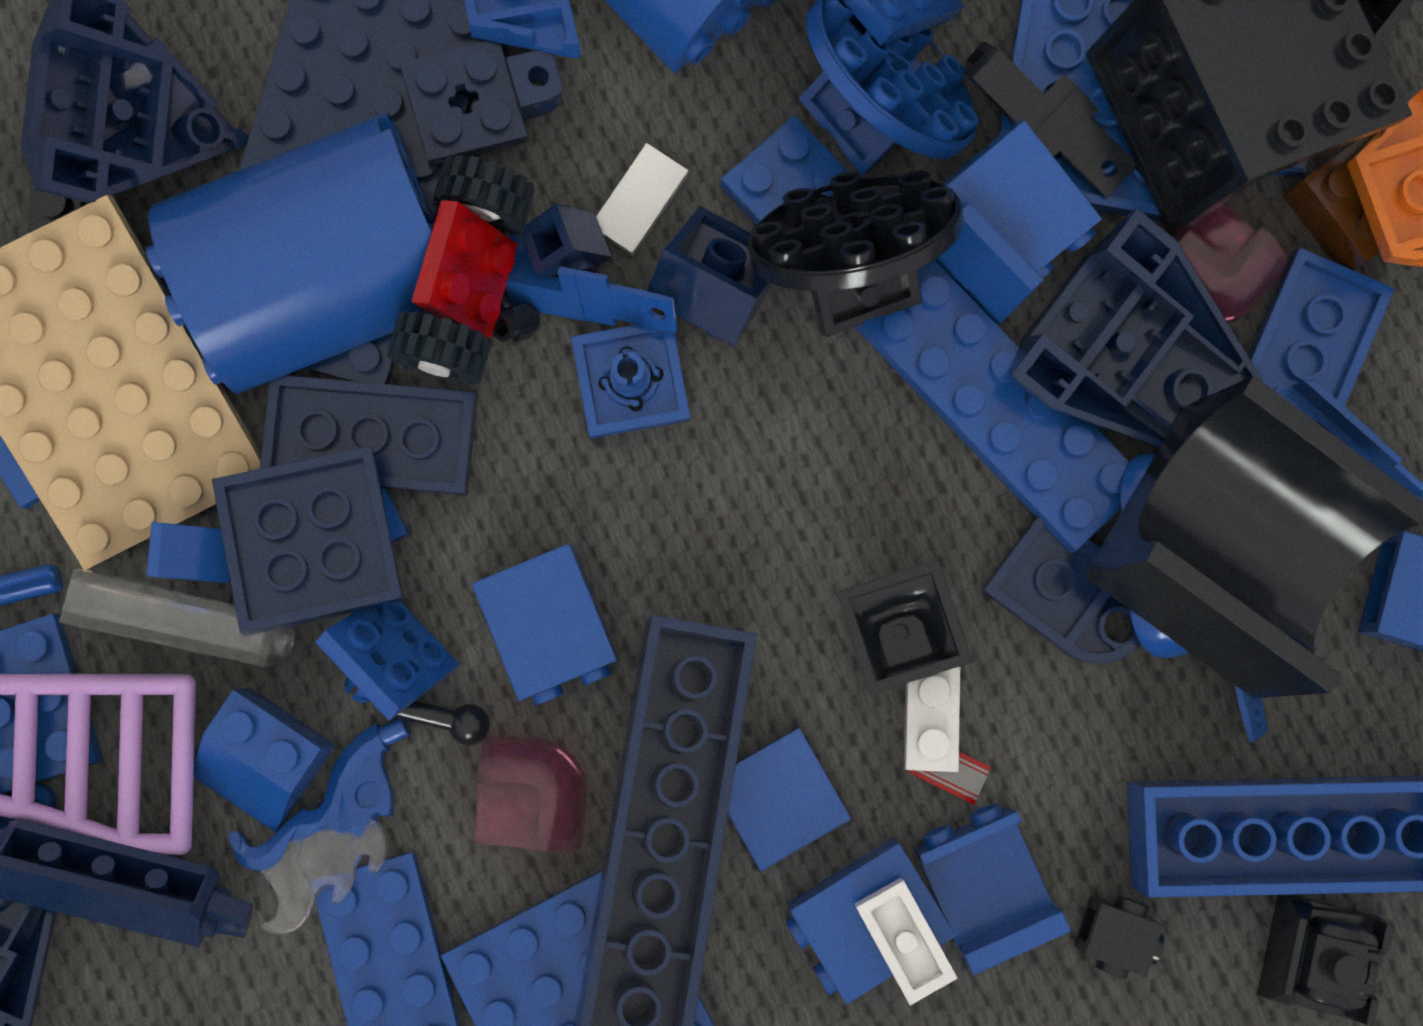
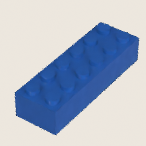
(1276, 836)

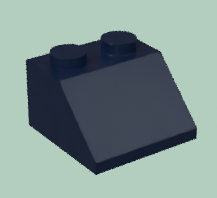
(711, 276)

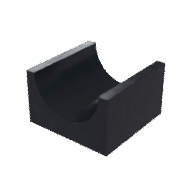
(1249, 537)

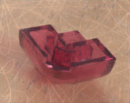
(1233, 260)
(529, 795)

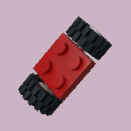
(463, 270)

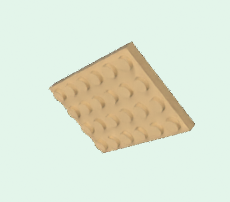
(105, 387)

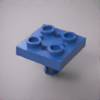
(600, 357)
(381, 663)

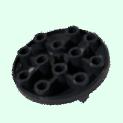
(858, 245)

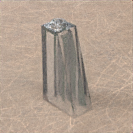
(168, 618)

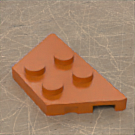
(1391, 187)

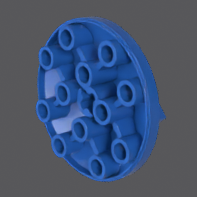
(882, 94)

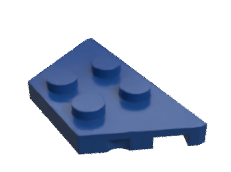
(526, 24)

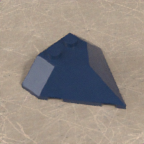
(112, 105)

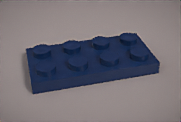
(416, 432)

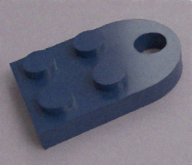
(1049, 594)

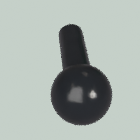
(466, 724)

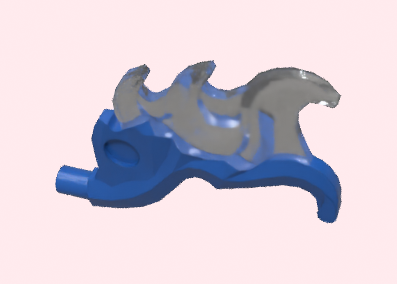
(328, 842)

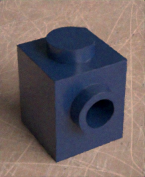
(565, 239)

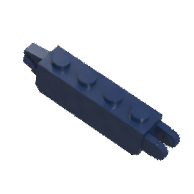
(116, 884)

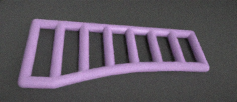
(79, 691)

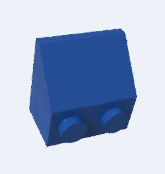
(259, 756)

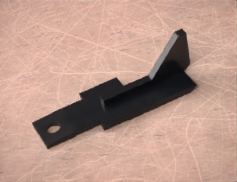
(1058, 117)

